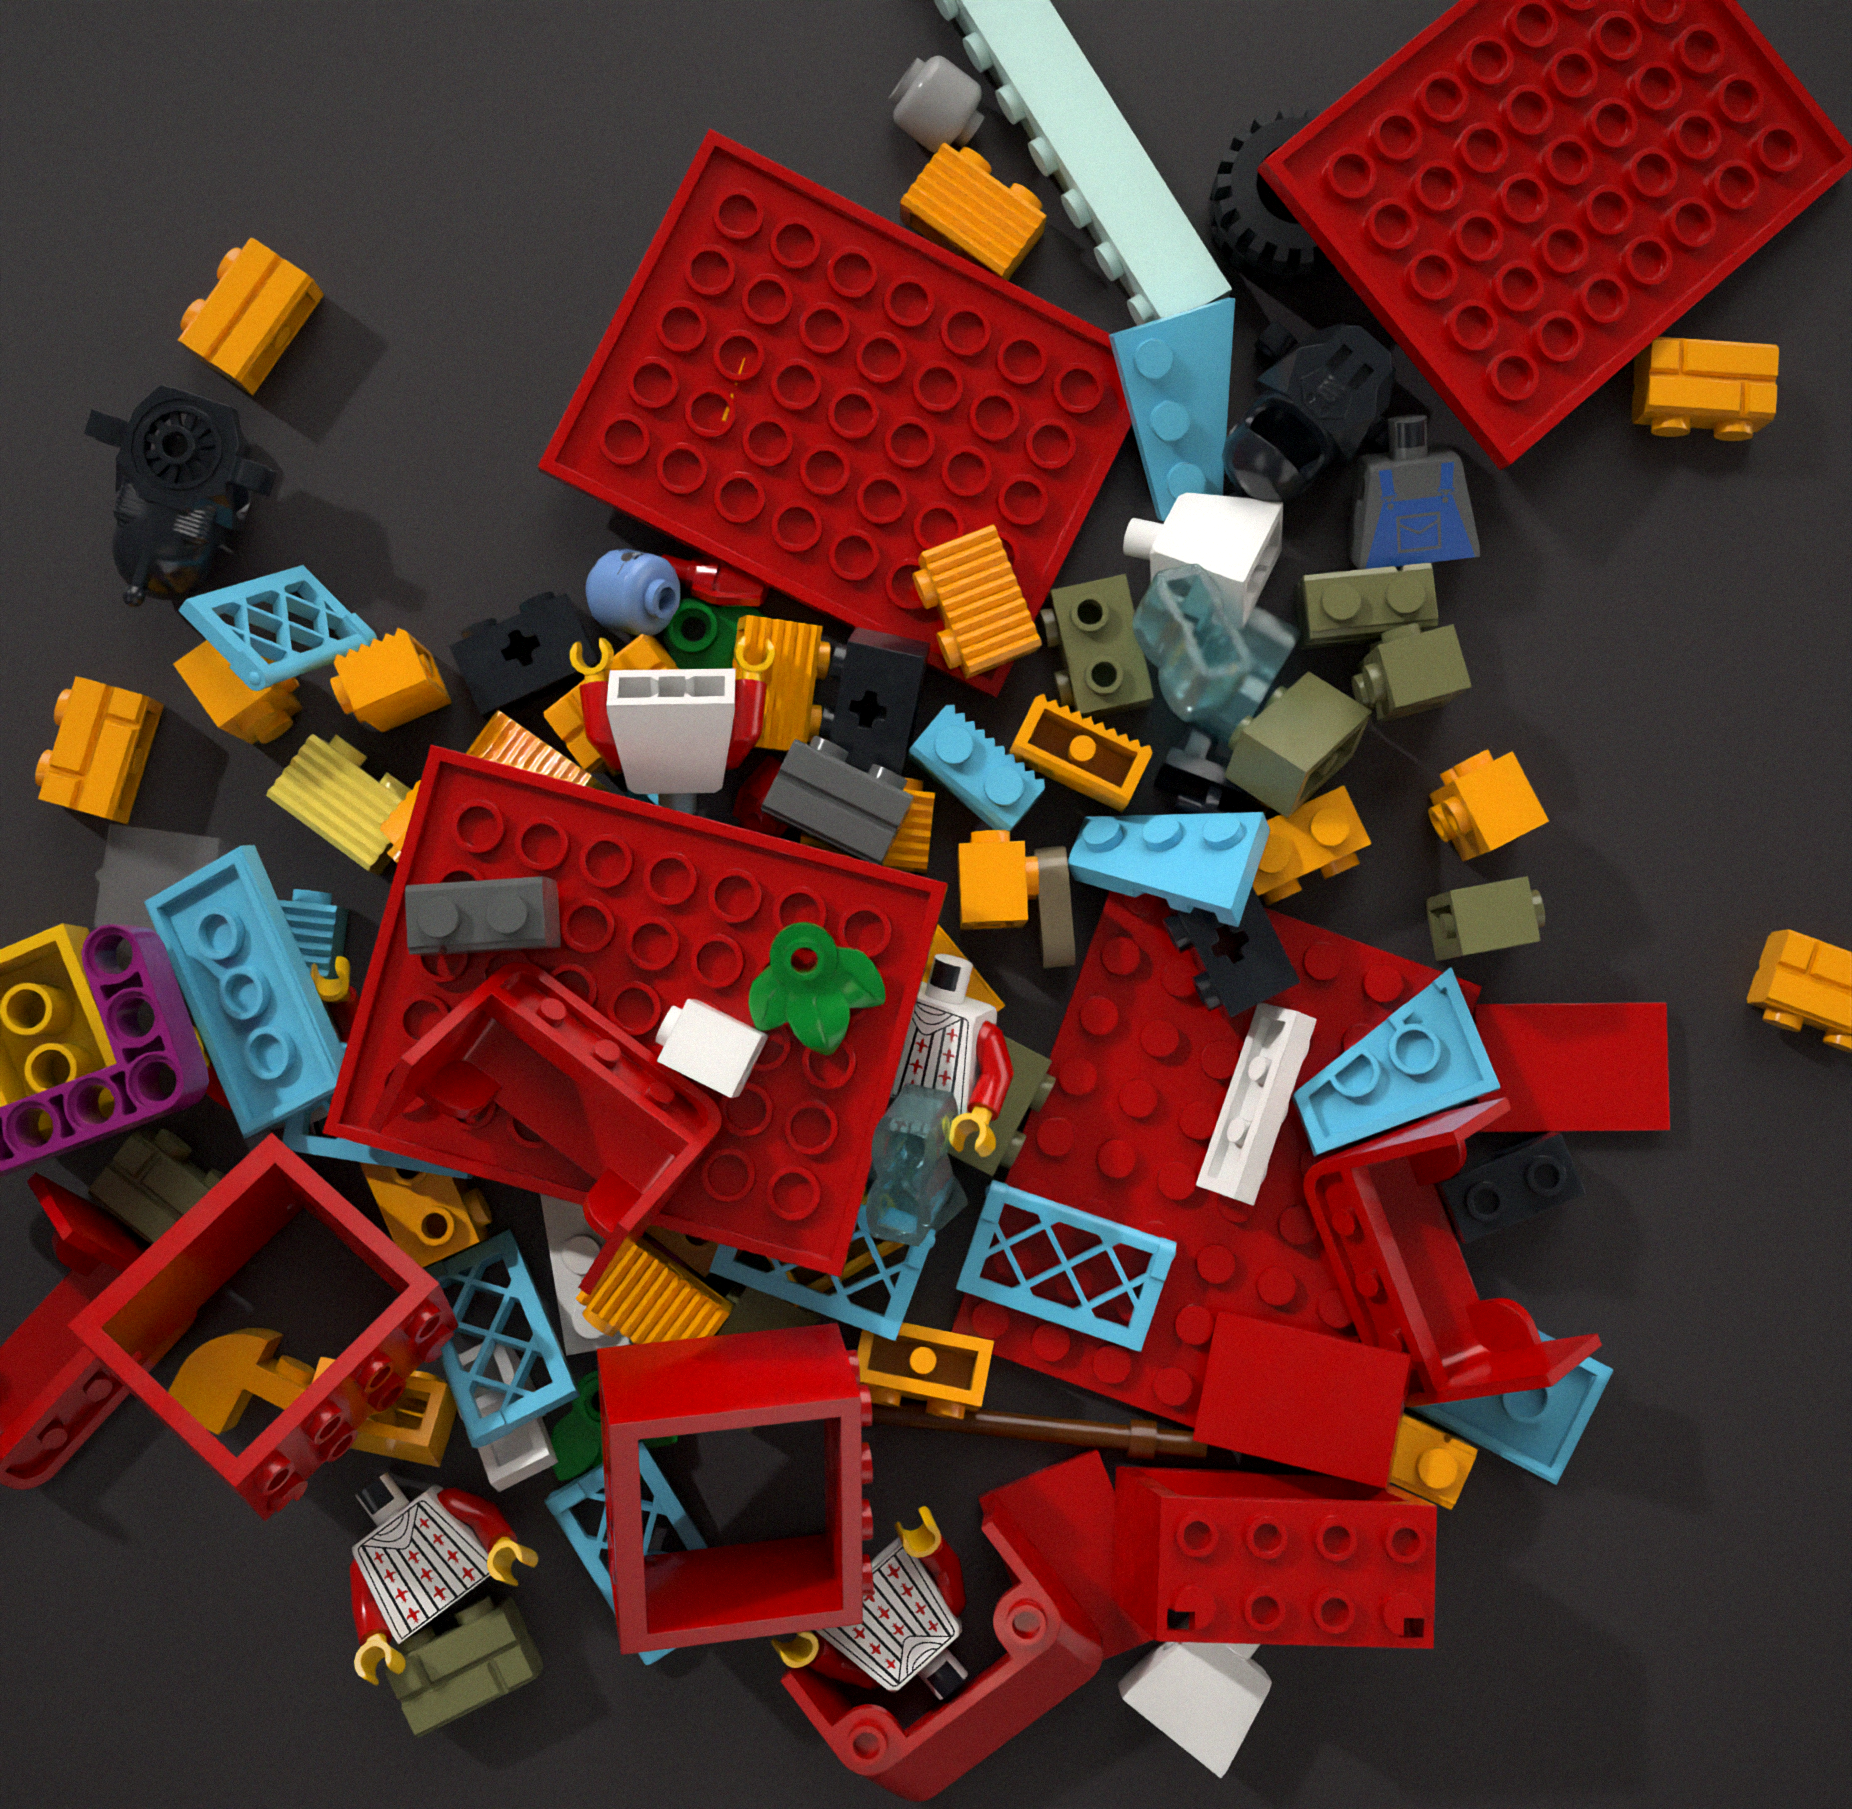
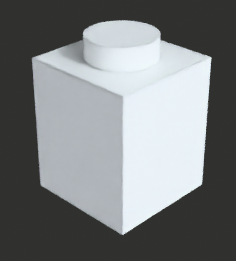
(709, 1046)

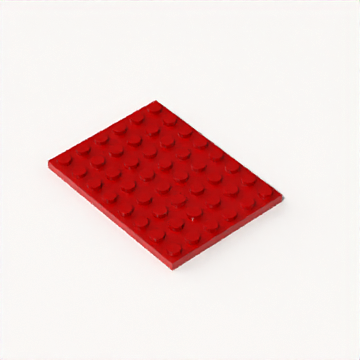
(1554, 190)
(873, 407)
(649, 918)
(1127, 1138)

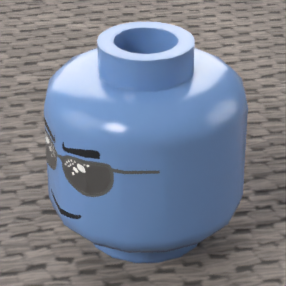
(633, 592)

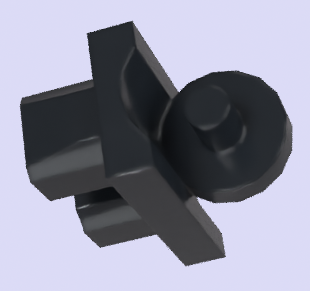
(1199, 781)

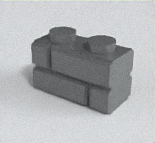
(838, 802)
(482, 916)

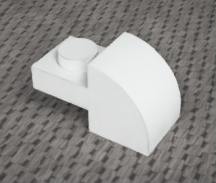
(528, 1446)

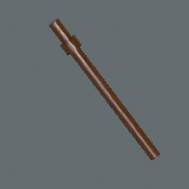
(1139, 1438)

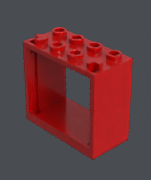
(204, 1253)
(727, 1386)
(1274, 1558)

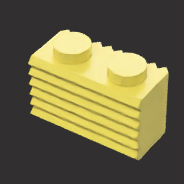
(340, 799)

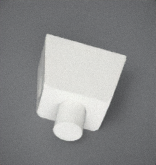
(1225, 535)
(1199, 1695)

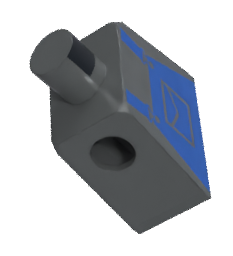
(1410, 502)

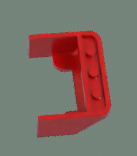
(571, 1084)
(1408, 1272)
(48, 1378)
(1048, 1657)

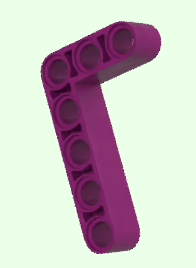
(137, 1054)

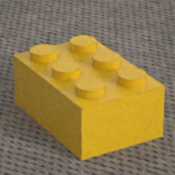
(49, 1019)

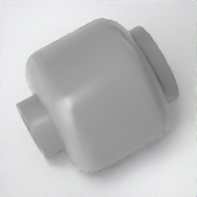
(937, 103)

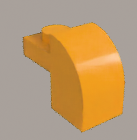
(230, 1369)

